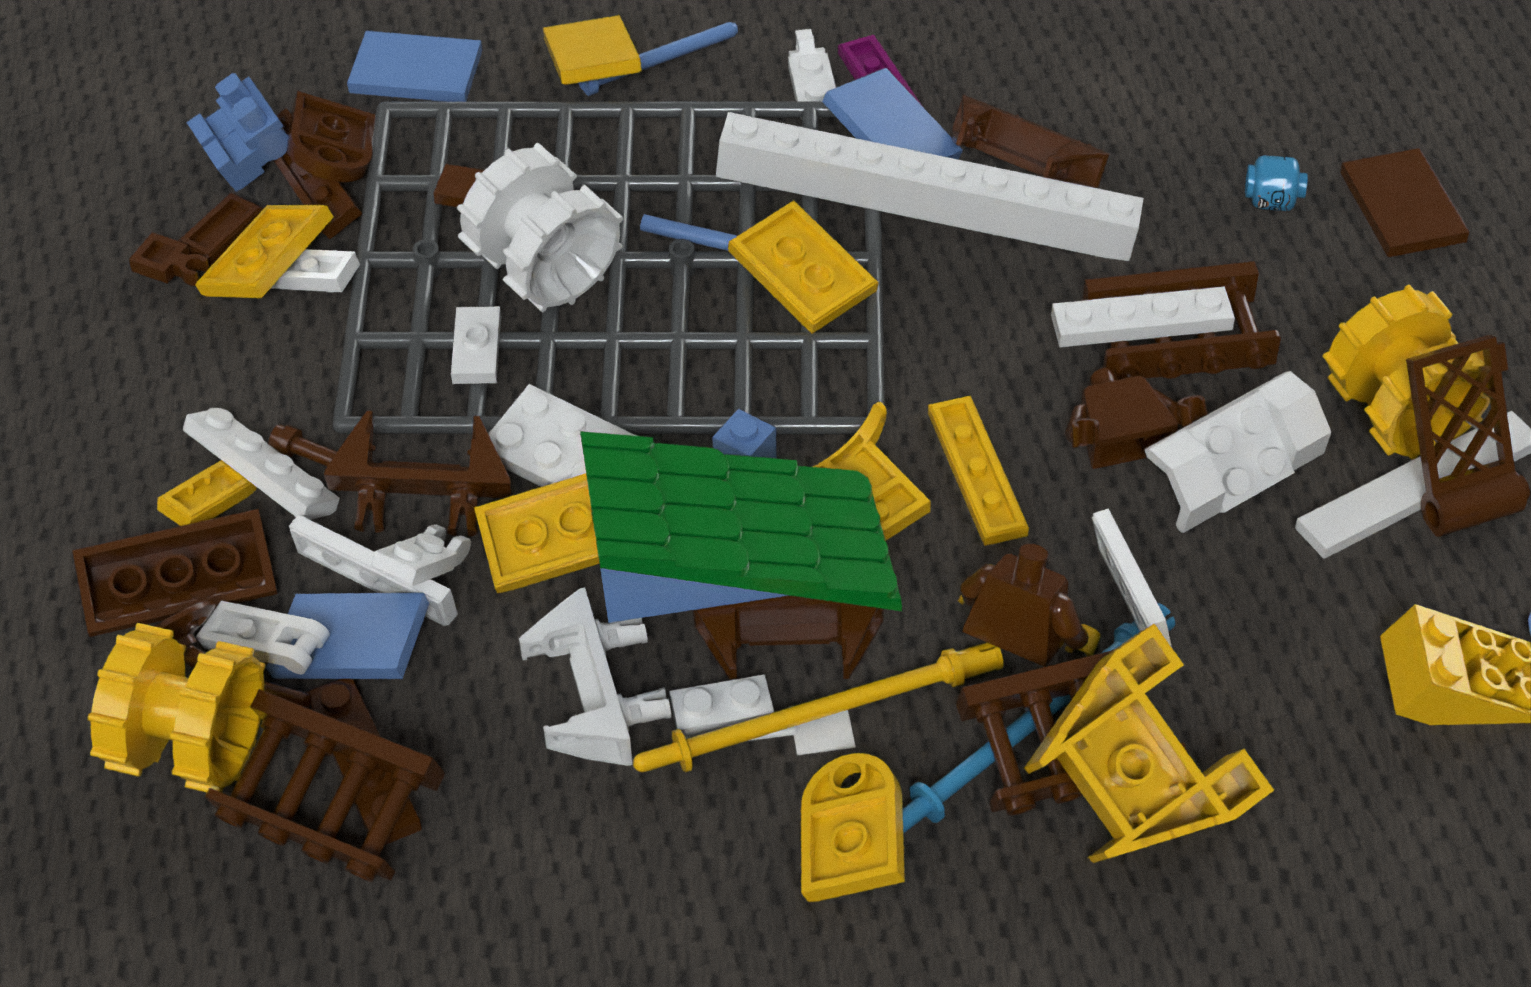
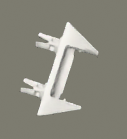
(604, 726)

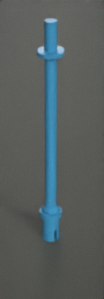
(928, 800)

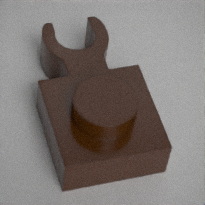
(165, 258)

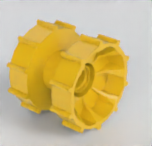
(1371, 366)
(148, 701)

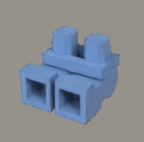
(240, 133)

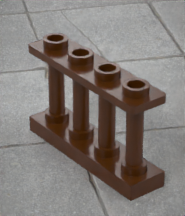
(1208, 352)
(1035, 693)
(323, 737)

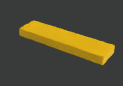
(978, 471)

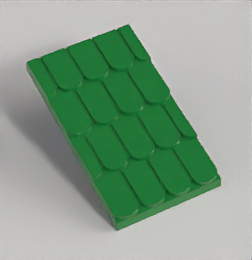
(724, 529)

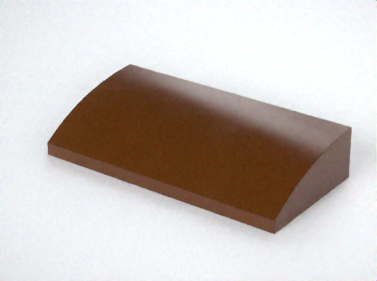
(173, 569)

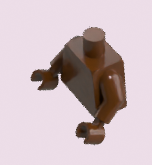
(1126, 417)

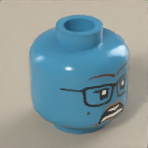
(1275, 183)

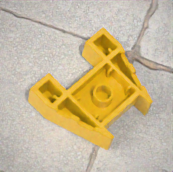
(1134, 763)

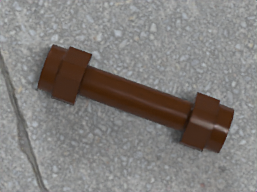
(290, 441)

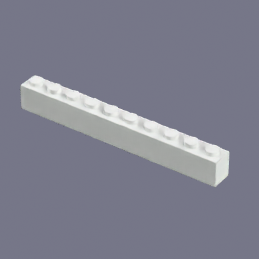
(928, 187)

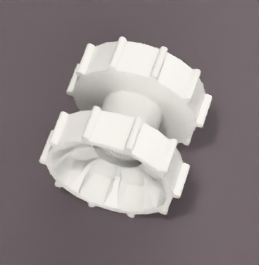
(540, 227)

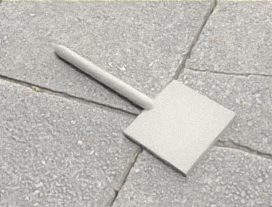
(820, 735)

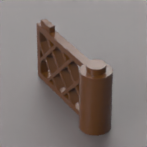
(1467, 494)

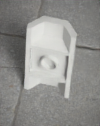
(1242, 448)

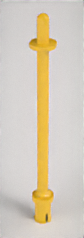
(950, 668)

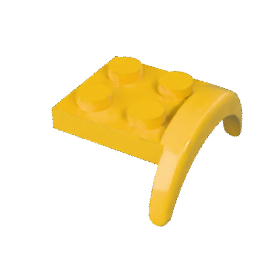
(894, 494)

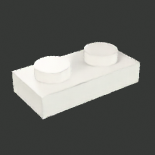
(319, 271)
(720, 704)

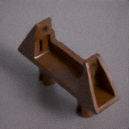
(1027, 144)
(354, 471)
(788, 622)

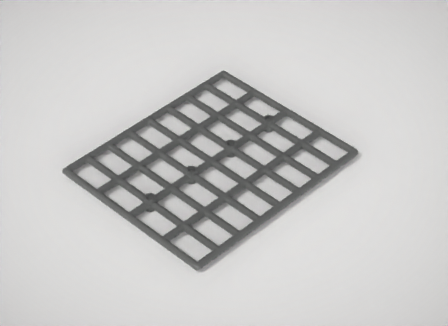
(680, 258)

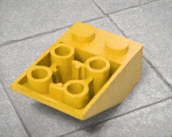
(1456, 671)

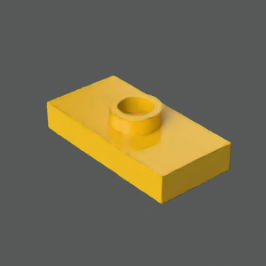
(205, 495)

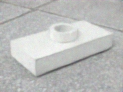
(476, 345)

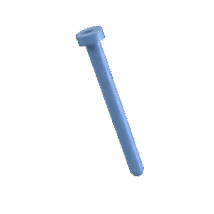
(671, 51)

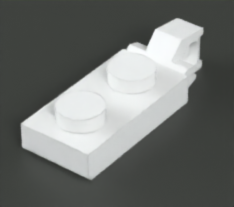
(809, 69)

